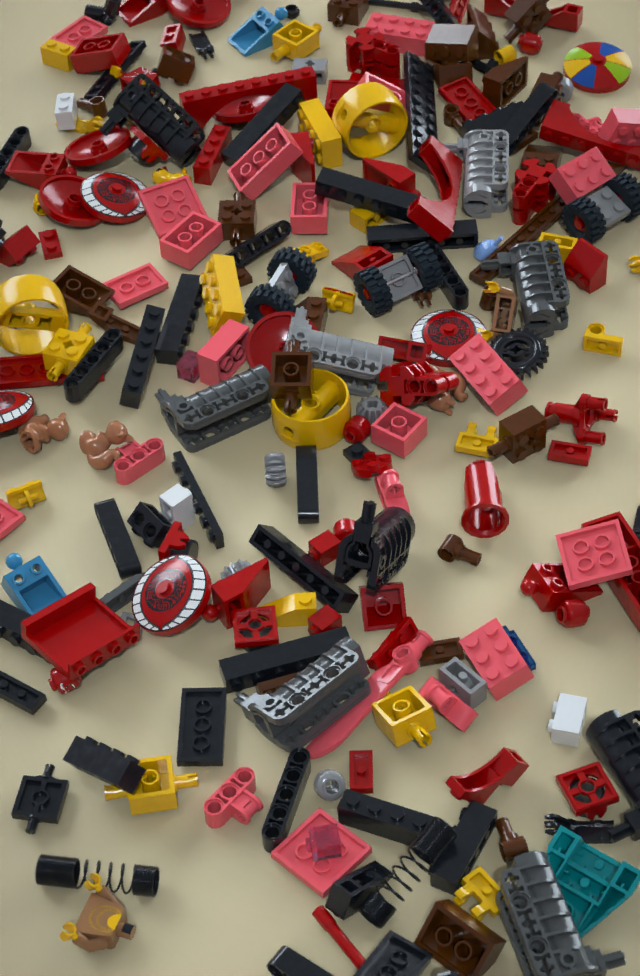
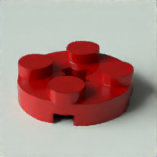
(370, 464)

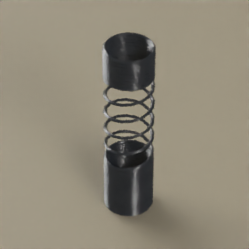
(429, 847)
(65, 873)

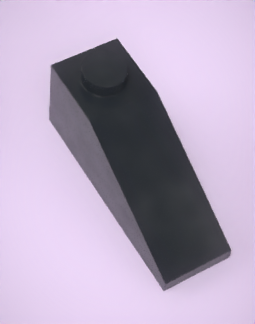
(353, 889)

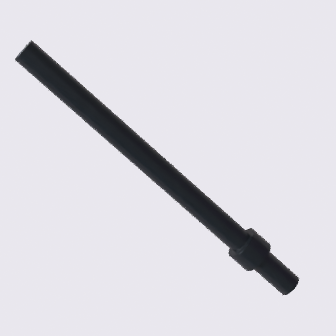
(414, 6)

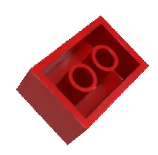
(100, 53)

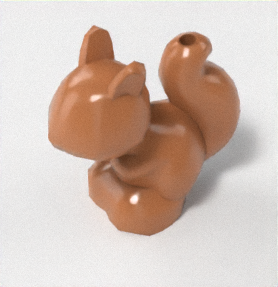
(444, 400)
(40, 429)
(97, 446)

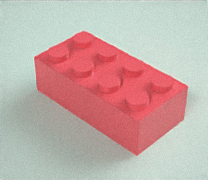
(404, 32)
(264, 161)
(488, 374)

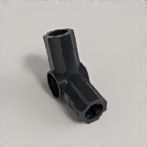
(105, 14)

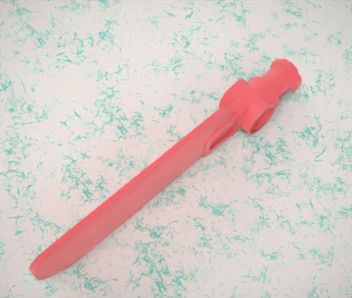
(381, 681)

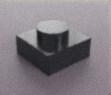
(355, 451)

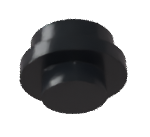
(293, 11)

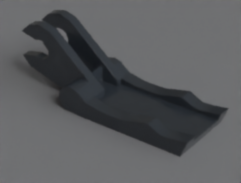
(202, 44)
(591, 831)

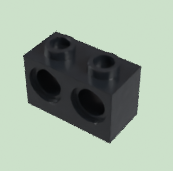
(149, 524)

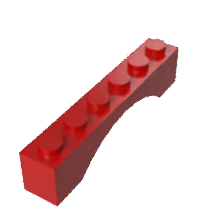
(564, 17)

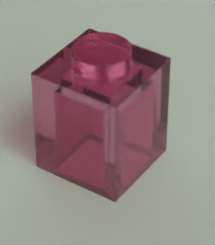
(188, 367)
(324, 842)

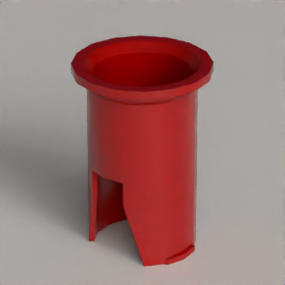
(484, 507)

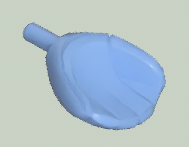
(486, 248)

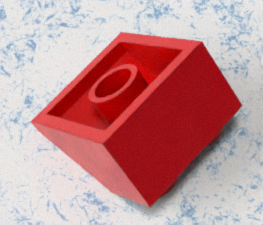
(18, 245)
(586, 266)
(384, 607)

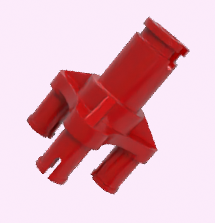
(583, 416)

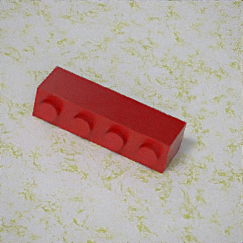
(210, 156)

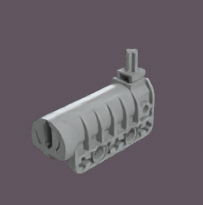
(482, 172)
(346, 357)

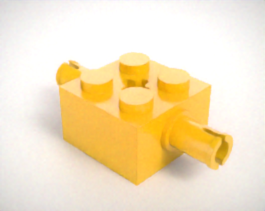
(295, 40)
(67, 350)
(405, 717)
(156, 788)

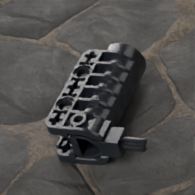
(156, 120)
(377, 544)
(618, 746)

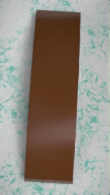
(104, 317)

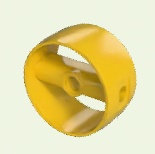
(384, 128)
(39, 322)
(306, 425)

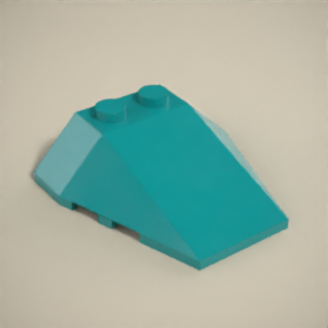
(589, 879)

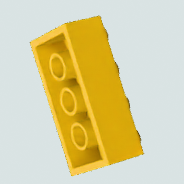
(323, 131)
(221, 292)

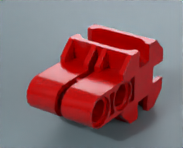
(378, 58)
(531, 190)
(414, 382)

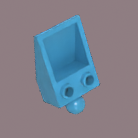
(257, 31)
(36, 588)

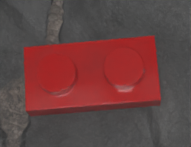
(50, 244)
(570, 452)
(361, 771)

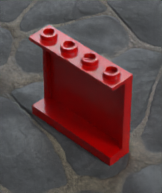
(78, 632)

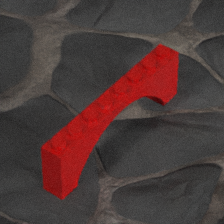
(209, 100)
(564, 129)
(433, 215)

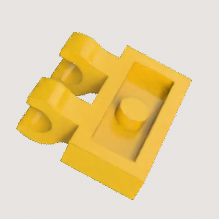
(475, 444)
(483, 889)

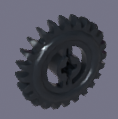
(521, 358)

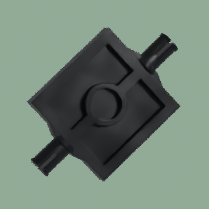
(40, 799)

